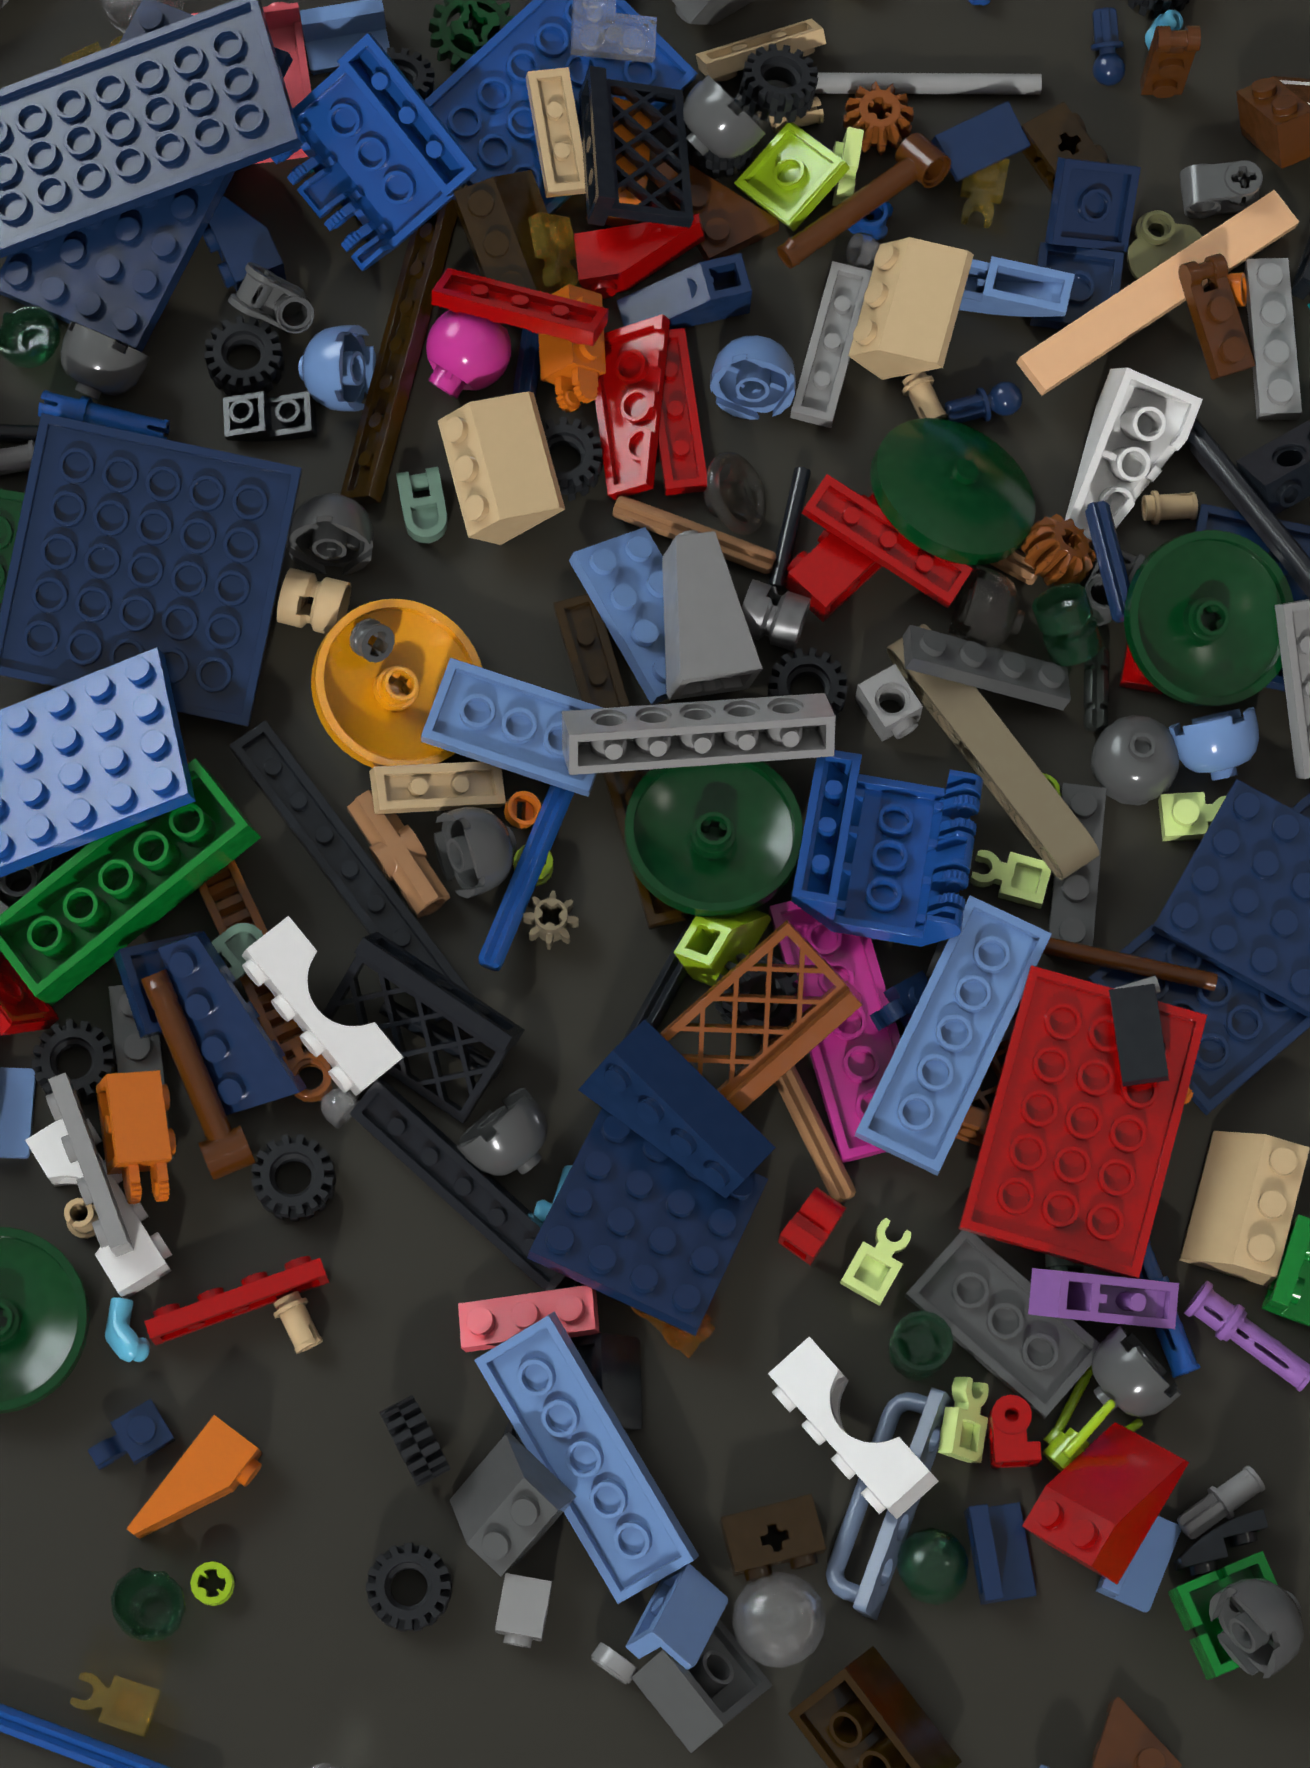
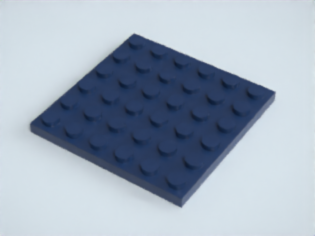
(146, 549)

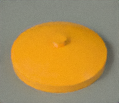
(383, 706)

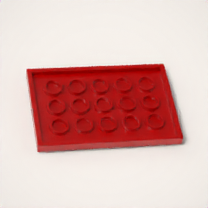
(1067, 1149)

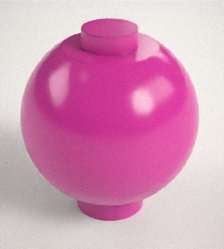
(466, 352)

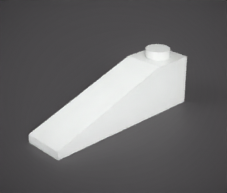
(1129, 441)

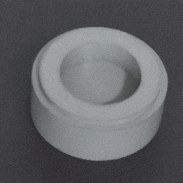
(613, 1663)

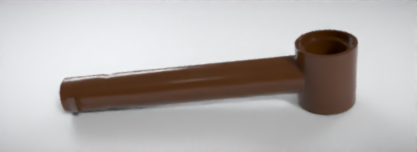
(916, 161)
(224, 1147)

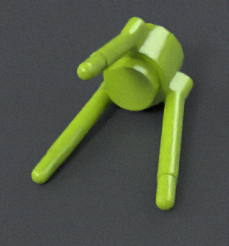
(1066, 1446)

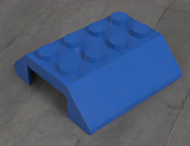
(374, 153)
(886, 853)

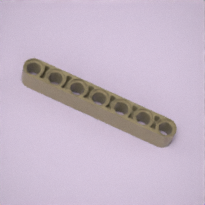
(1004, 768)

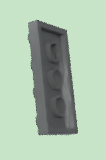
(989, 1318)

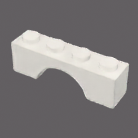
(354, 1052)
(128, 1271)
(888, 1468)

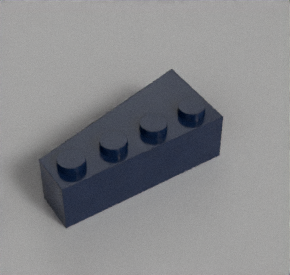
(677, 1110)

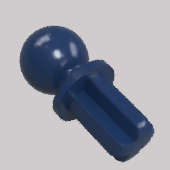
(1108, 66)
(1003, 399)

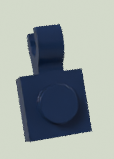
(902, 1001)
(138, 1434)

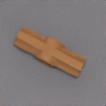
(399, 856)

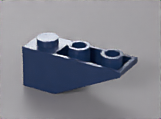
(240, 241)
(694, 295)

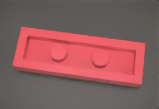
(495, 1320)

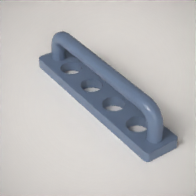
(870, 1594)

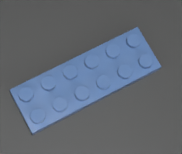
(952, 1036)
(582, 1442)

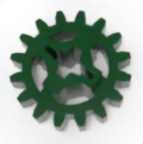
(456, 40)

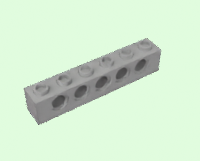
(698, 733)

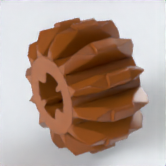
(883, 104)
(1058, 551)

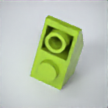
(715, 941)

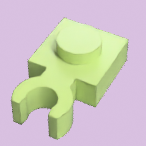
(850, 152)
(1186, 815)
(1021, 878)
(874, 1268)
(963, 1426)

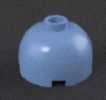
(338, 367)
(753, 377)
(1217, 742)

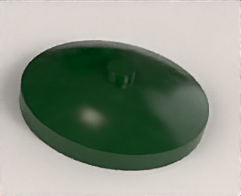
(952, 491)
(1206, 618)
(713, 836)
(40, 1319)

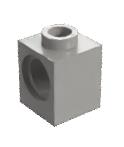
(889, 686)
(523, 1609)

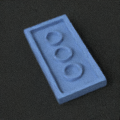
(627, 590)
(504, 724)

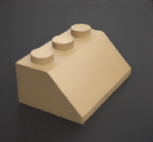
(910, 307)
(501, 466)
(1244, 1205)

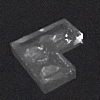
(611, 35)

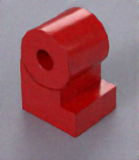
(812, 1226)
(1008, 1434)

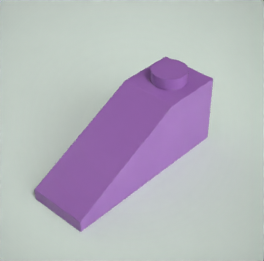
(1103, 1298)

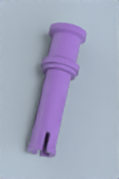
(1226, 1320)

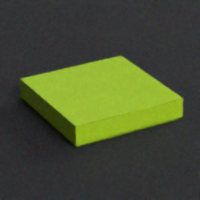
(792, 175)

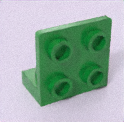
(1290, 1291)

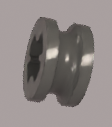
(380, 649)

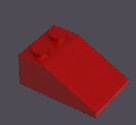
(1106, 1500)

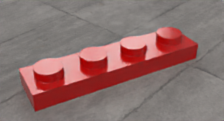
(520, 307)
(679, 427)
(870, 532)
(217, 1306)

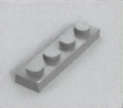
(1272, 339)
(830, 345)
(1294, 642)
(81, 1147)

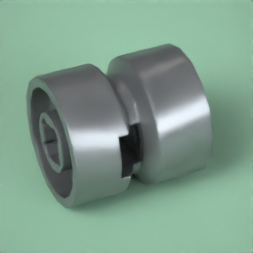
(774, 614)

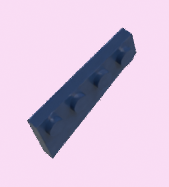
(233, 1044)

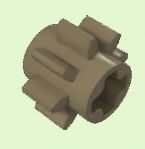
(550, 932)

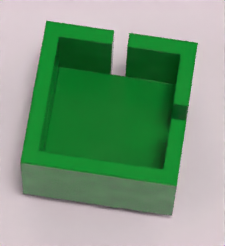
(1193, 1603)

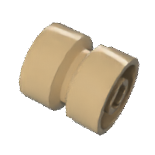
(328, 606)

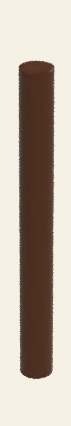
(1131, 964)

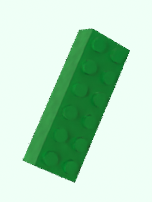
(120, 889)

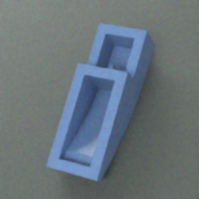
(1016, 289)

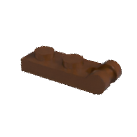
(1169, 61)
(1216, 316)

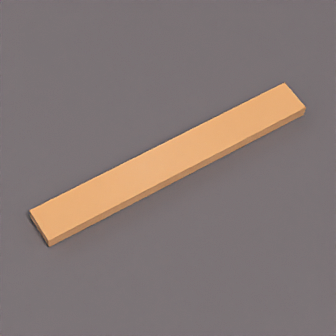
(1152, 294)

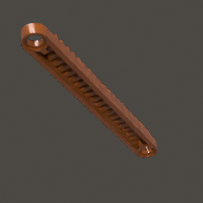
(230, 904)

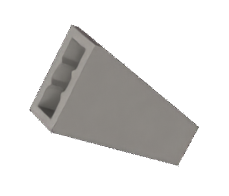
(703, 621)

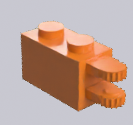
(569, 365)
(136, 1130)

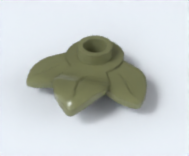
(1151, 251)

